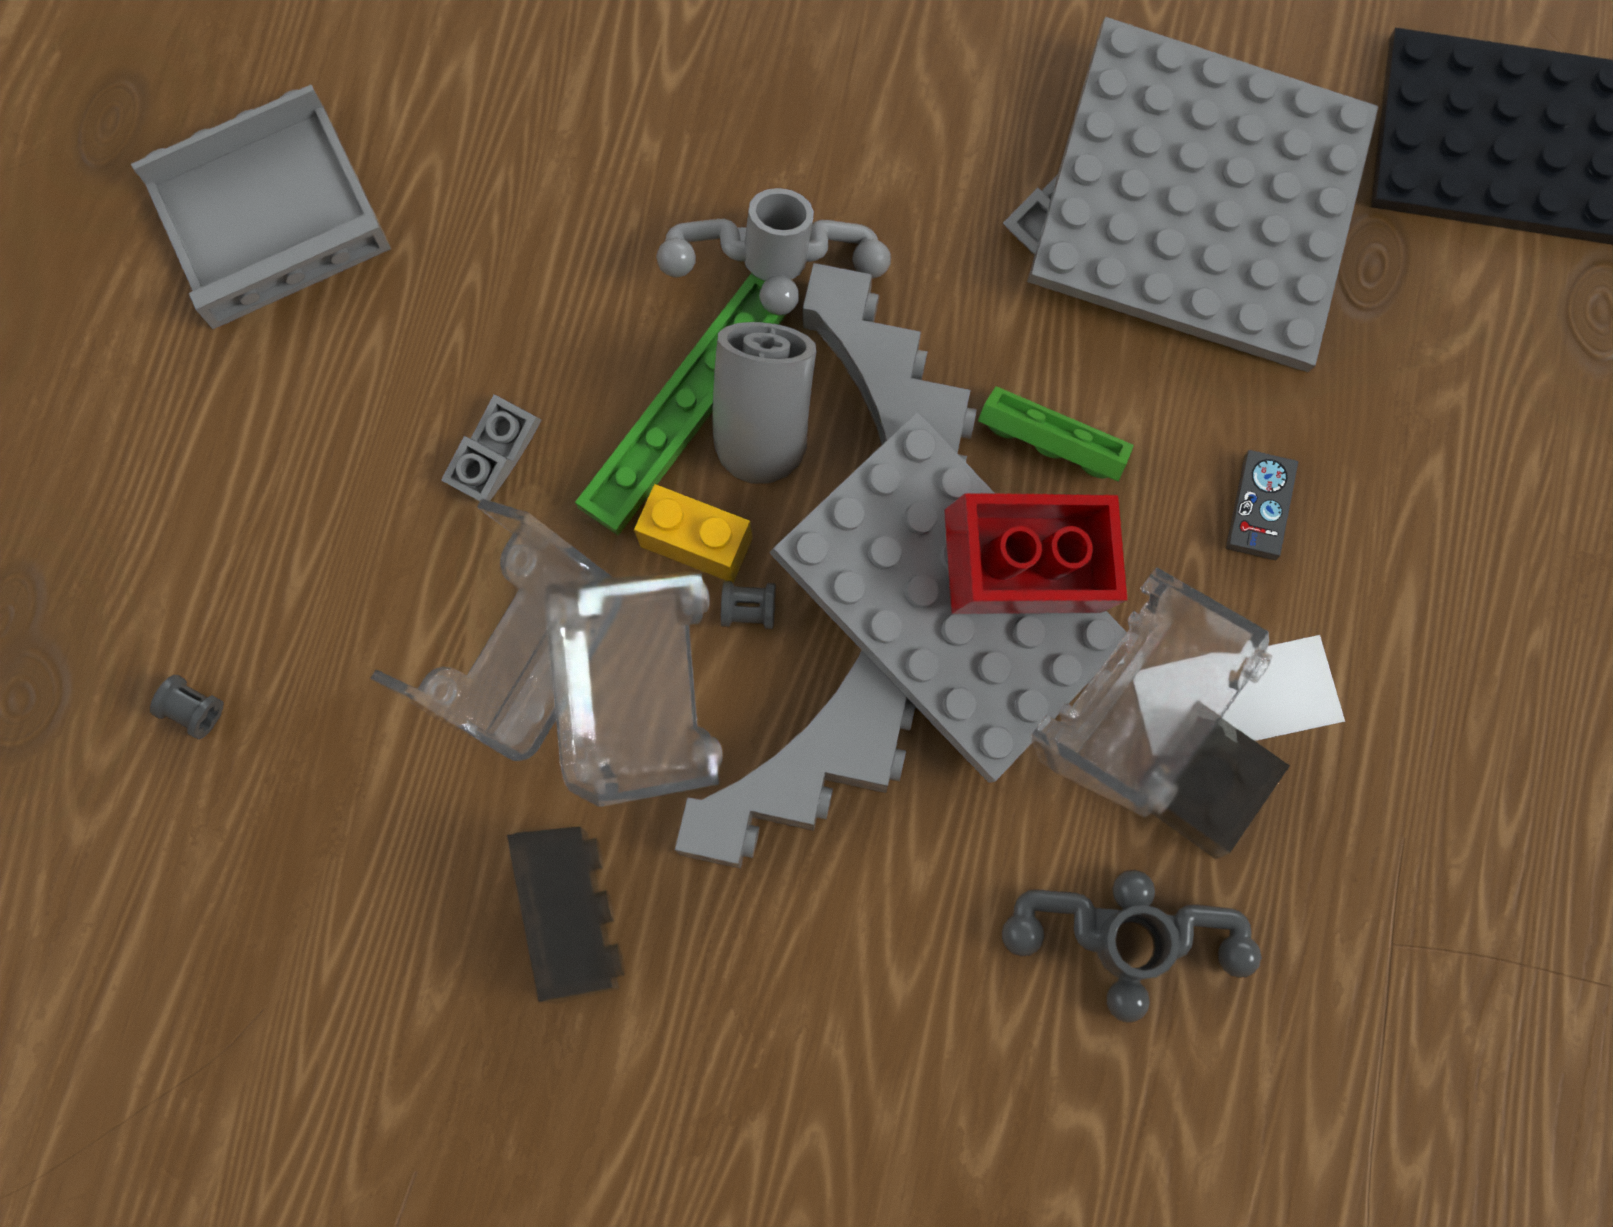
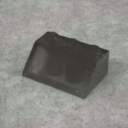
(565, 913)

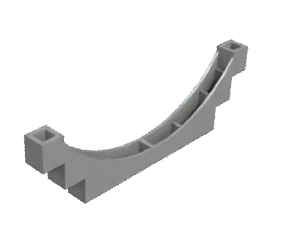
(860, 725)

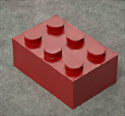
(1034, 553)

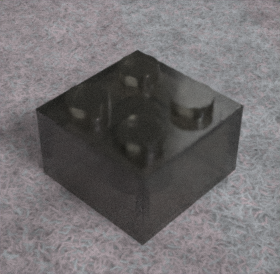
(1222, 790)

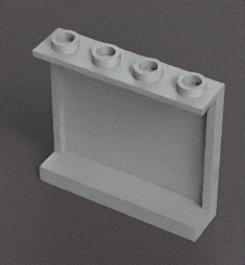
(261, 206)

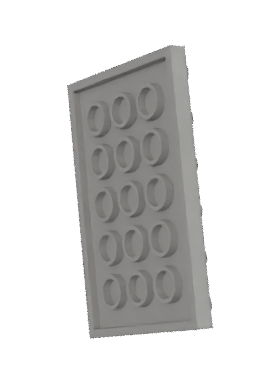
(882, 574)

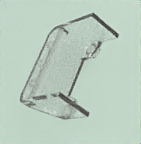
(509, 690)

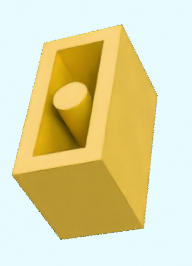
(693, 533)

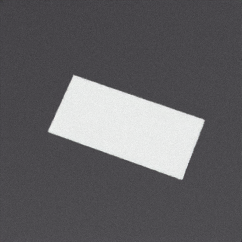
(1291, 694)

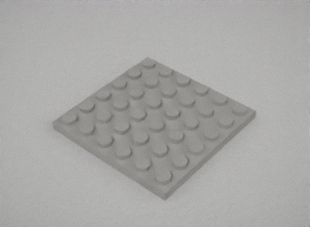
(1205, 195)

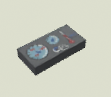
(1262, 505)

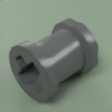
(735, 594)
(186, 706)

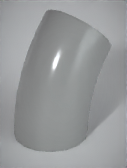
(762, 399)

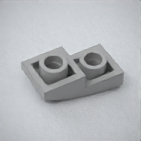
(492, 451)

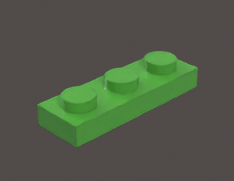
(1055, 434)

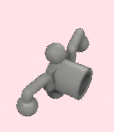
(774, 245)

